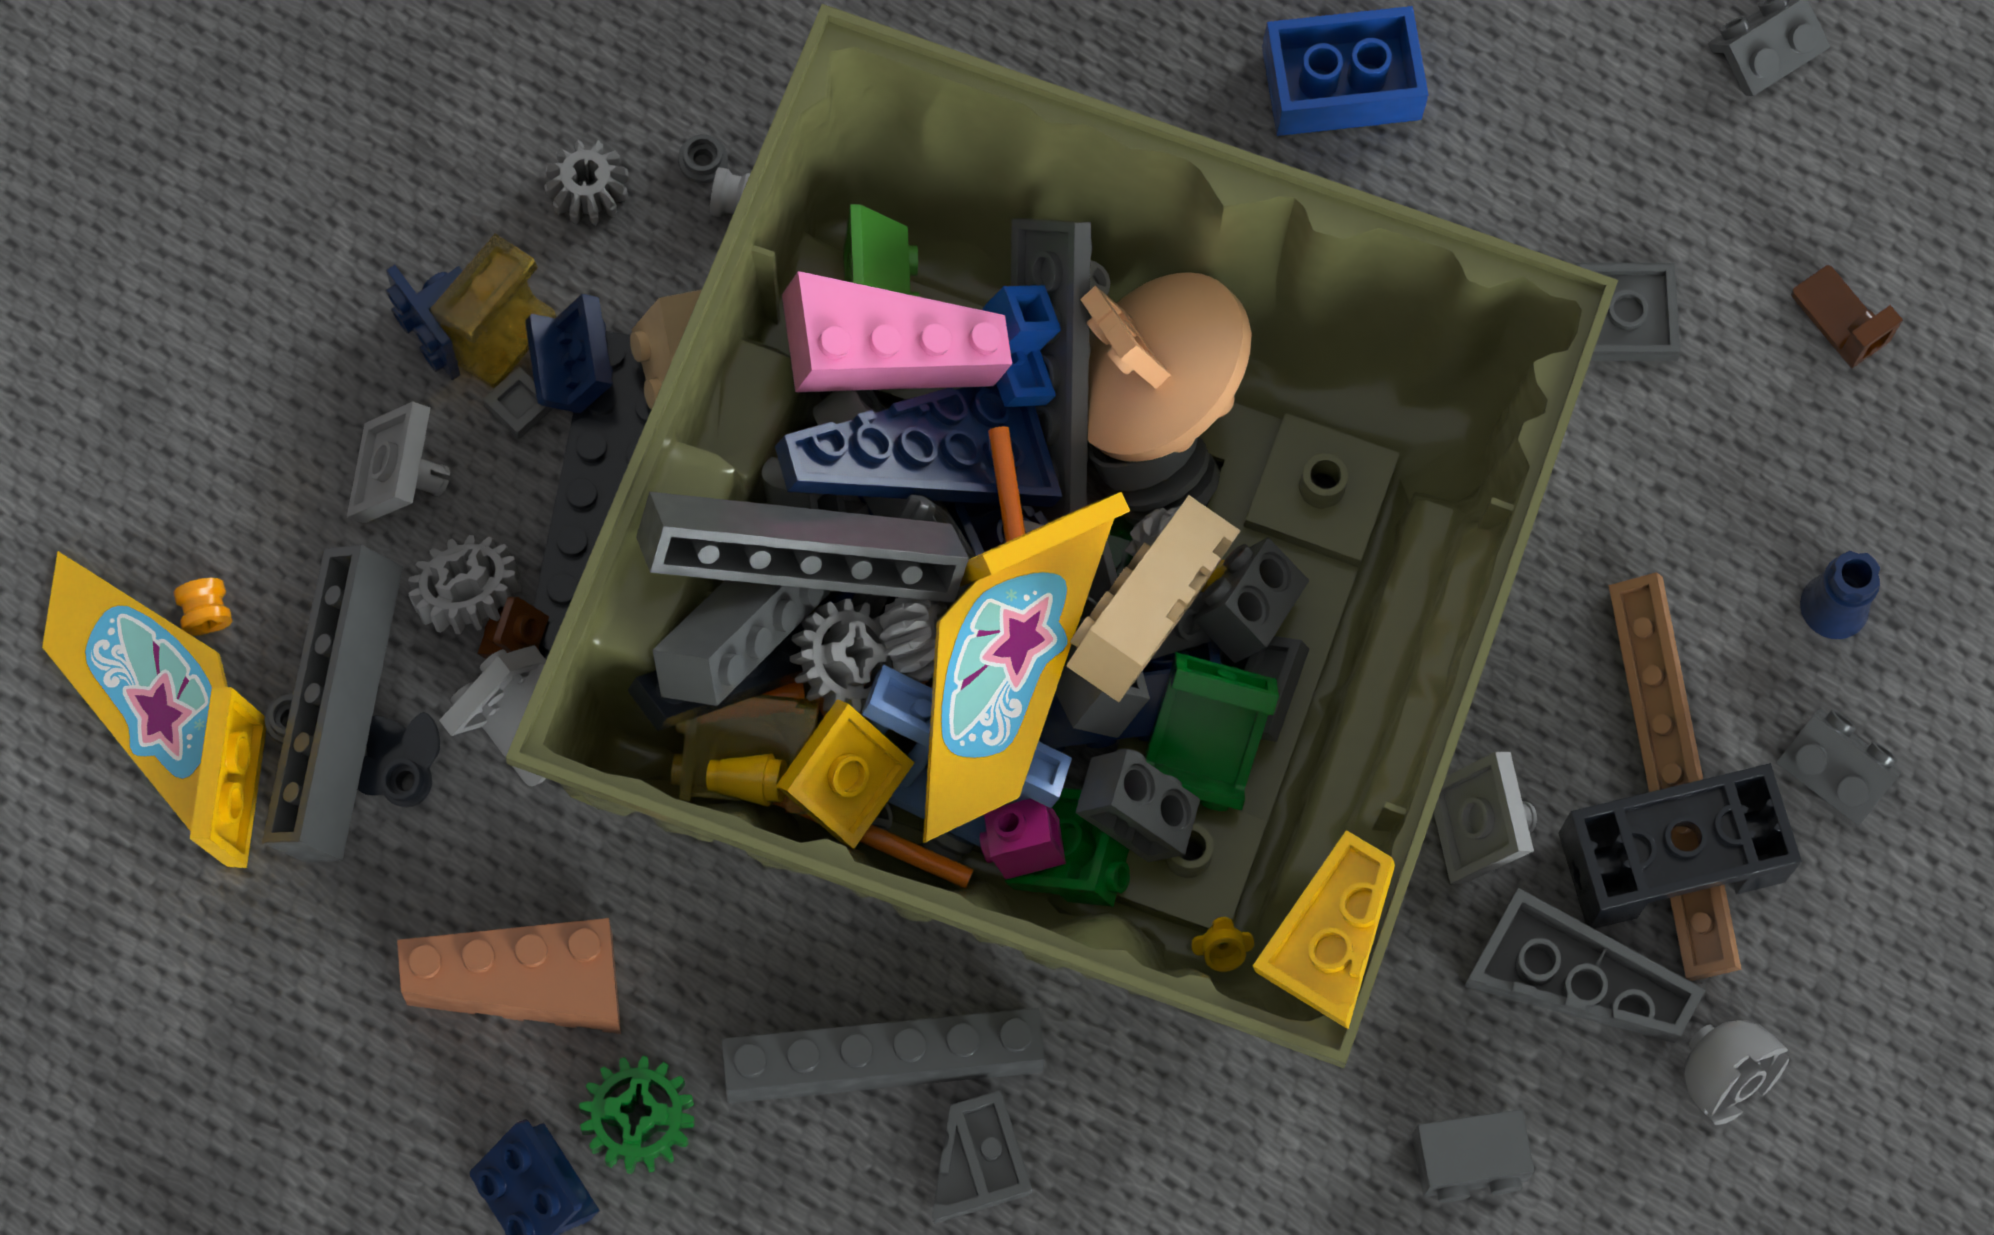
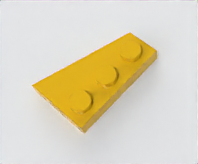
(1331, 930)

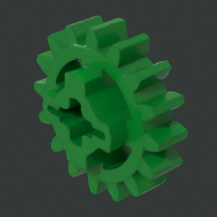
(660, 1118)

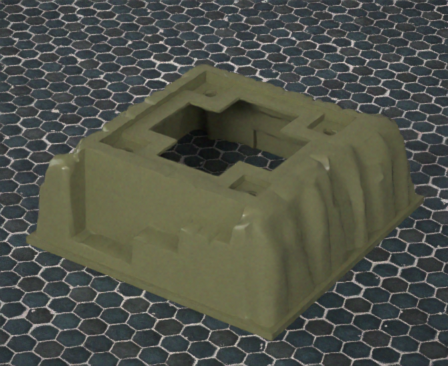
(1381, 353)

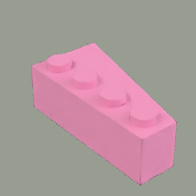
(886, 340)

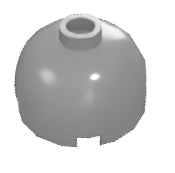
(1730, 1066)

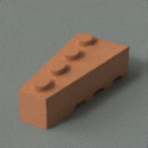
(518, 973)

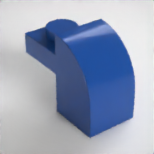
(1030, 327)

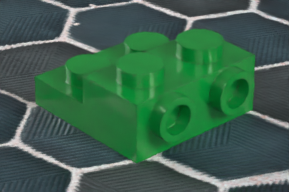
(1093, 859)

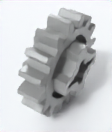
(464, 584)
(846, 657)

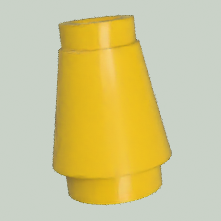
(747, 778)

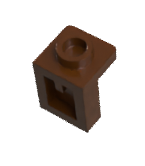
(517, 628)

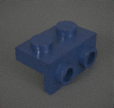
(570, 355)

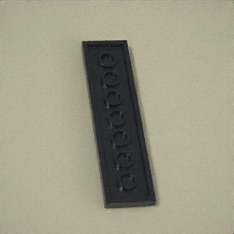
(591, 473)

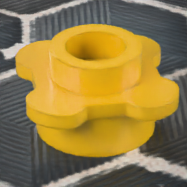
(1227, 955)

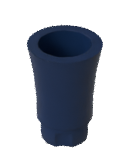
(1841, 597)

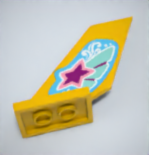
(1003, 660)
(163, 705)

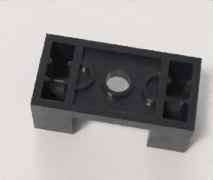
(1625, 852)

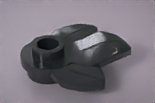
(394, 754)

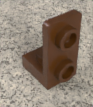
(1843, 317)

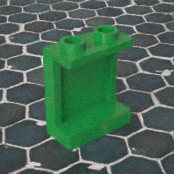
(1211, 728)

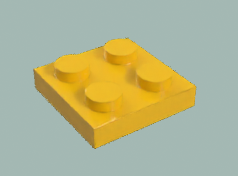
(845, 774)

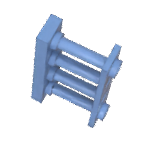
(905, 707)

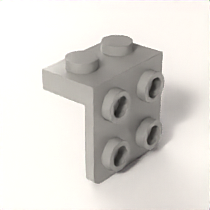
(498, 700)

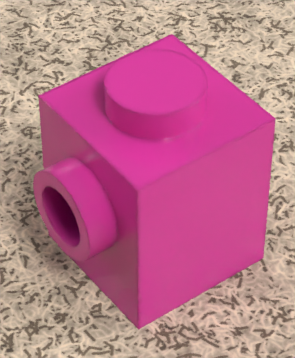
(1022, 838)

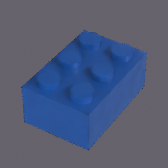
(1344, 70)

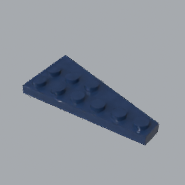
(923, 447)

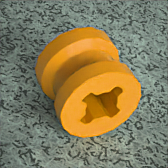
(203, 606)

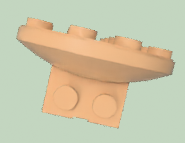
(1163, 364)

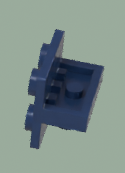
(414, 313)
(532, 1184)

